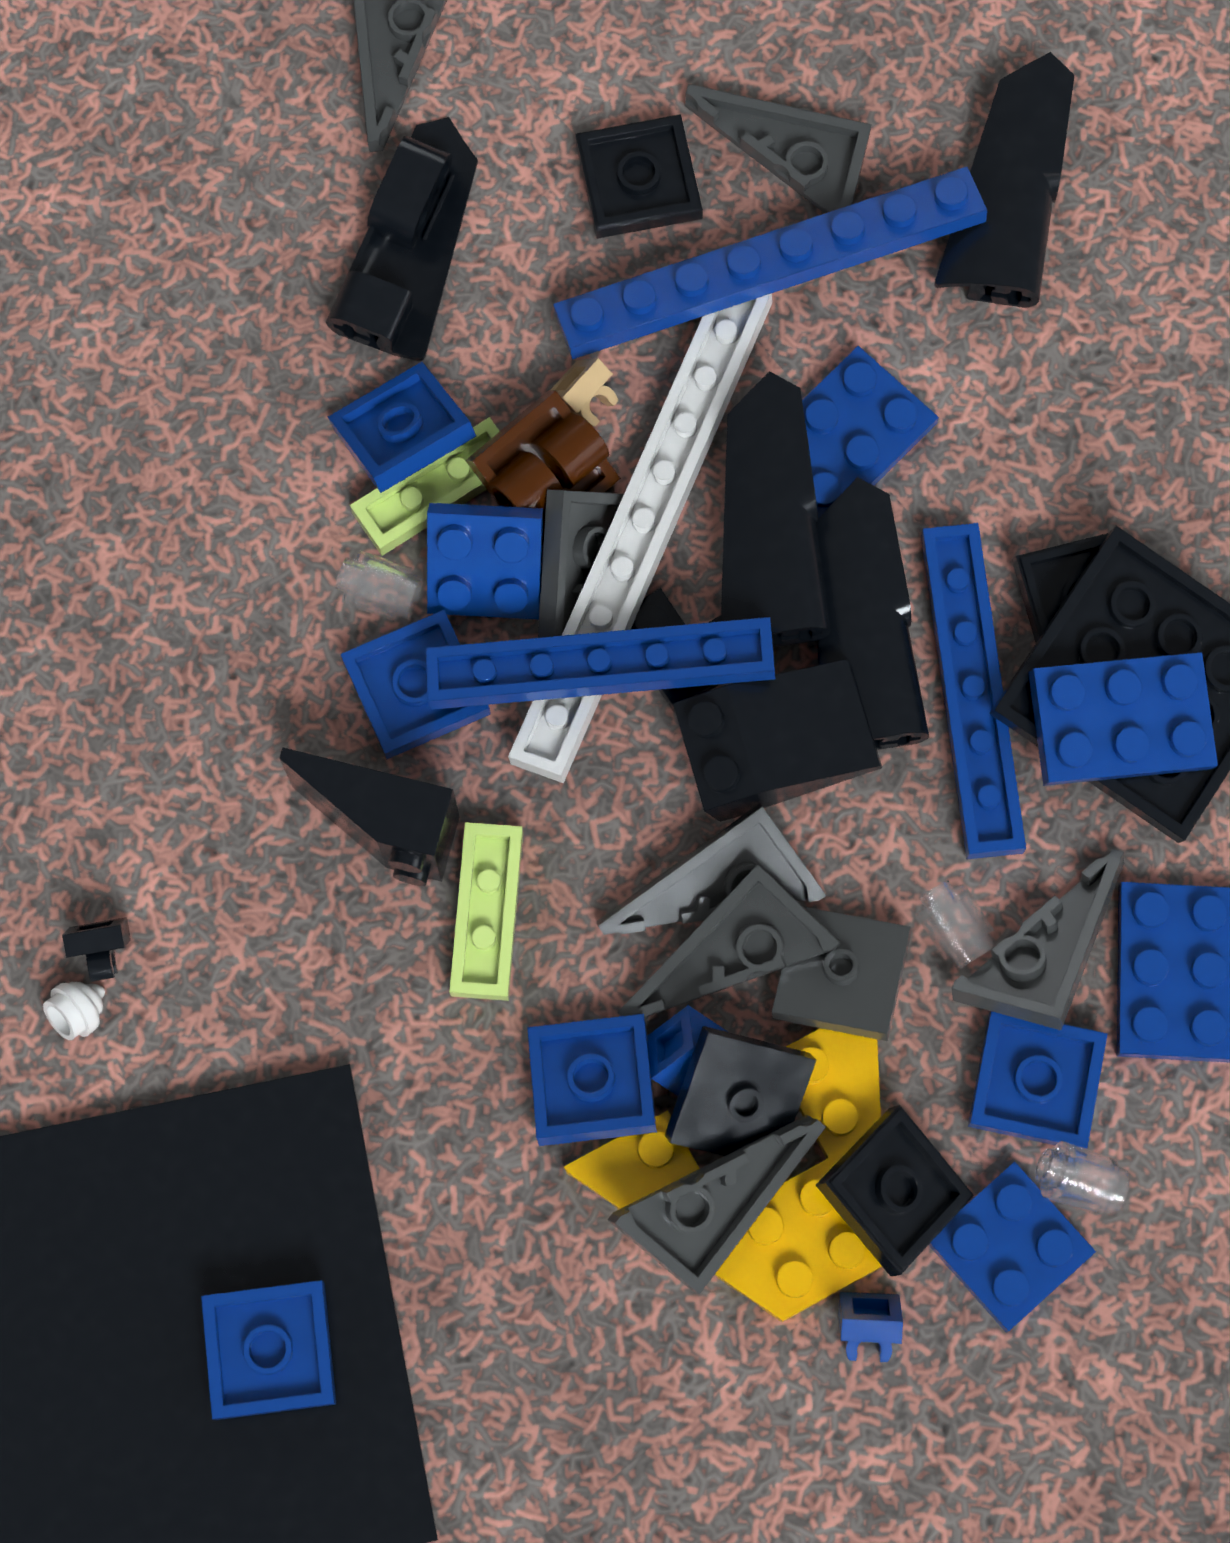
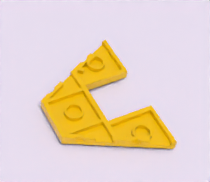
(799, 1242)

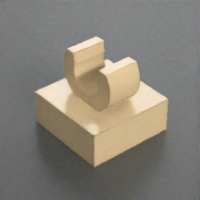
(584, 382)

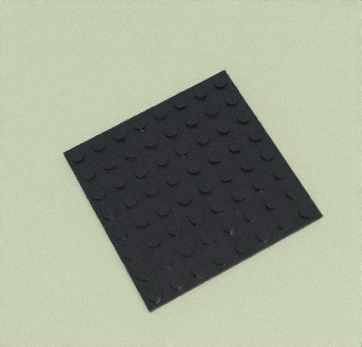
(103, 1337)

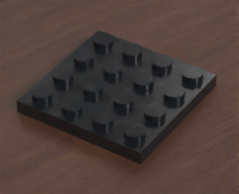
(1134, 608)

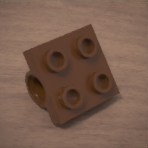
(542, 452)

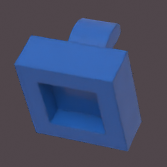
(870, 1319)

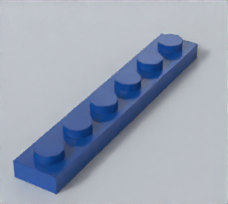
(600, 663)
(970, 690)

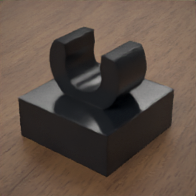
(98, 944)

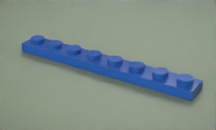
(770, 262)

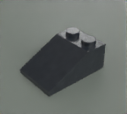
(776, 738)
(392, 817)

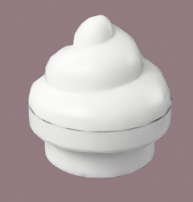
(74, 1008)

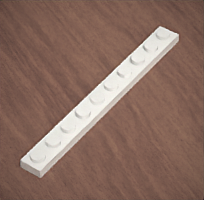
(645, 520)

